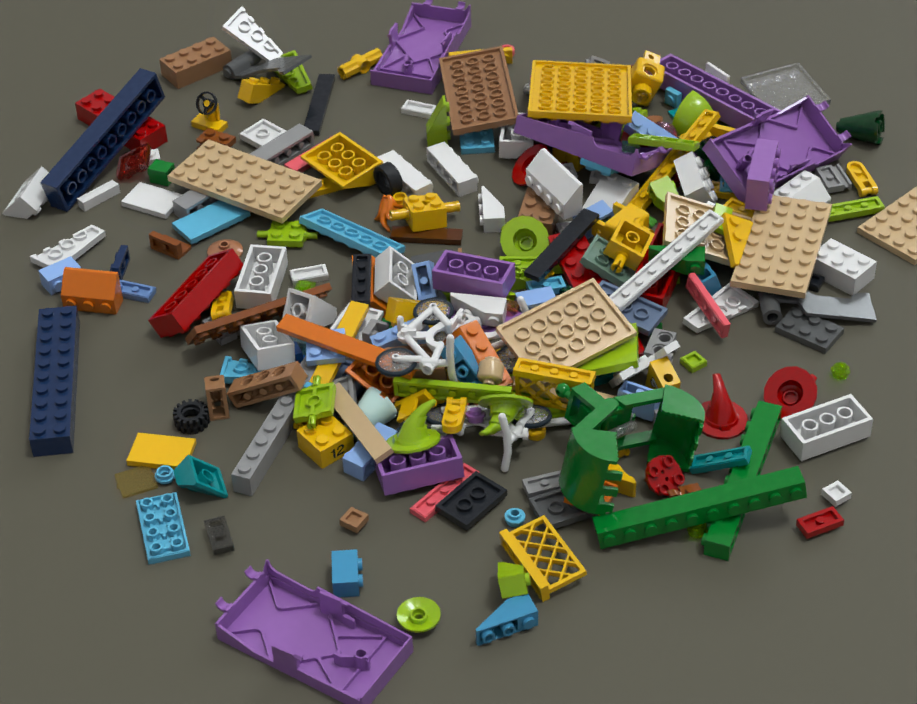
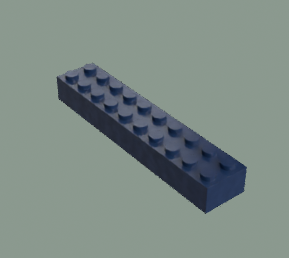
(102, 140)
(55, 382)

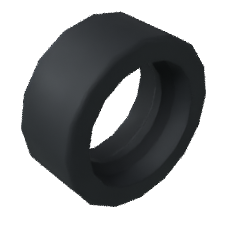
(388, 179)

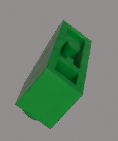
(691, 263)

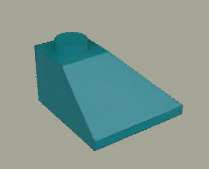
(200, 477)

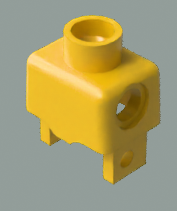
(642, 84)
(630, 212)

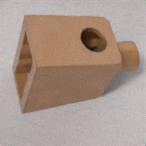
(216, 391)

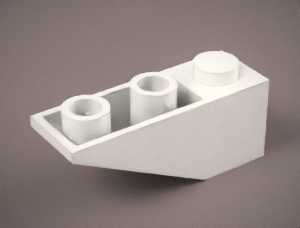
(490, 211)

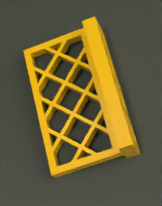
(550, 373)
(519, 556)

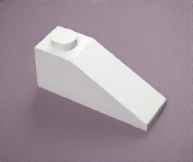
(489, 309)

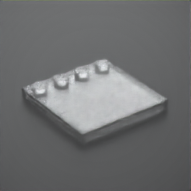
(784, 86)

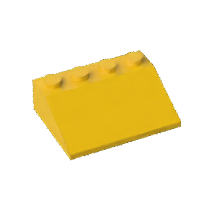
(343, 162)

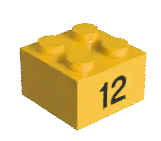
(325, 442)

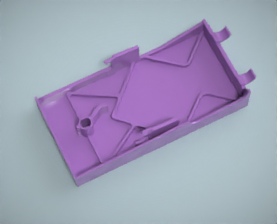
(414, 53)
(801, 134)
(591, 143)
(313, 636)

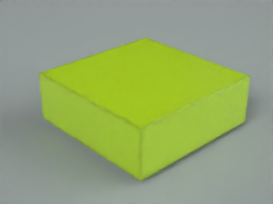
(693, 361)

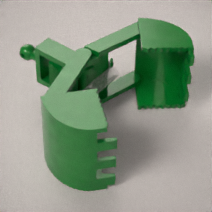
(602, 432)

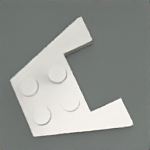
(621, 376)

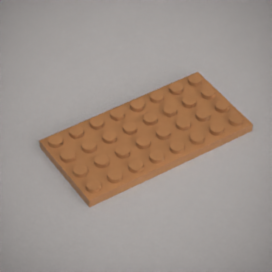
(478, 90)

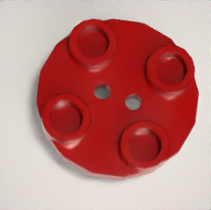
(671, 472)

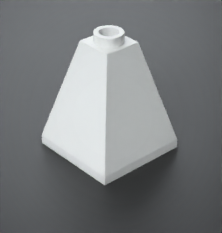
(309, 308)

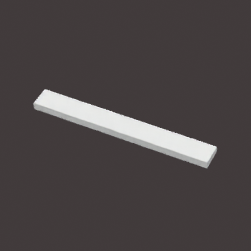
(666, 259)

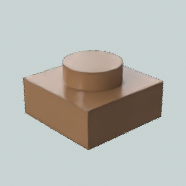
(354, 520)

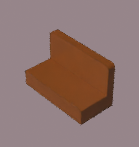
(168, 245)

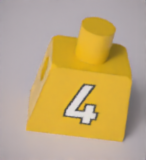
(661, 373)

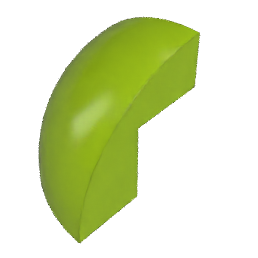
(689, 111)

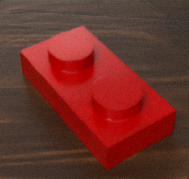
(819, 522)

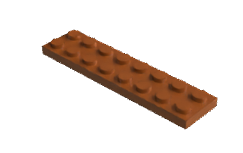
(232, 323)

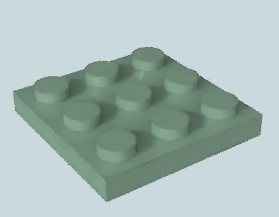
(600, 263)

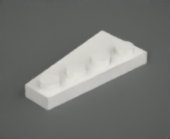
(245, 31)
(73, 247)
(730, 300)

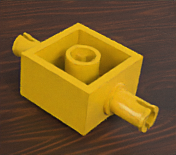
(424, 212)
(628, 244)

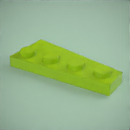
(296, 78)

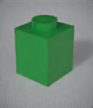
(158, 172)

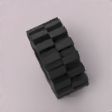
(193, 424)

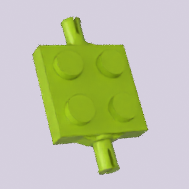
(287, 234)
(314, 402)

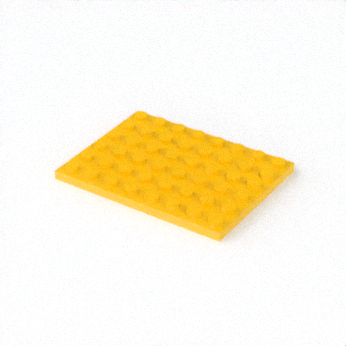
(580, 92)

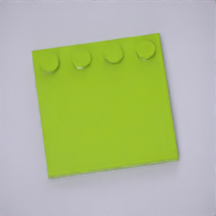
(616, 359)

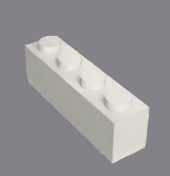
(452, 169)
(413, 181)

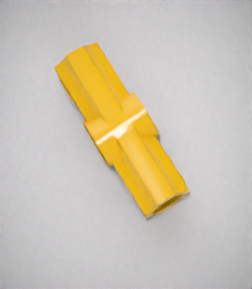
(359, 63)

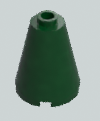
(864, 126)

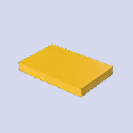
(159, 450)

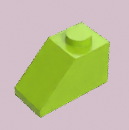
(512, 579)

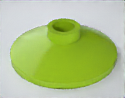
(418, 614)

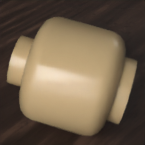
(490, 371)

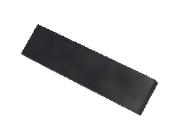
(361, 278)

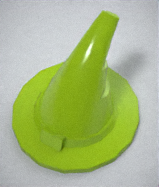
(524, 237)
(502, 403)
(414, 434)

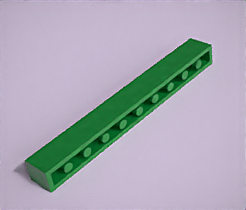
(759, 436)
(700, 507)

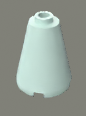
(376, 408)

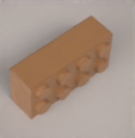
(195, 62)
(536, 207)

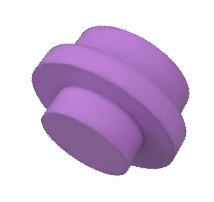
(475, 415)

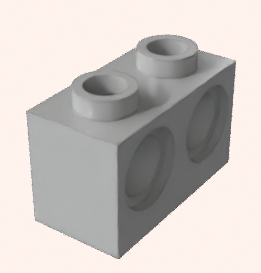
(658, 340)

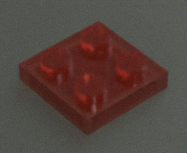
(133, 162)

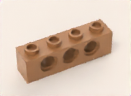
(267, 384)

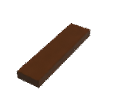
(434, 236)

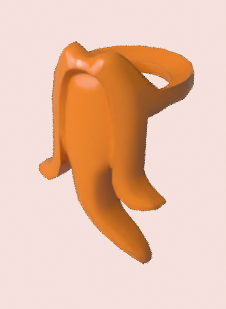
(387, 203)

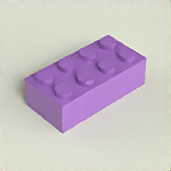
(762, 174)
(473, 274)
(422, 468)

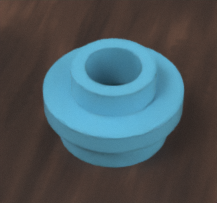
(164, 474)
(514, 517)

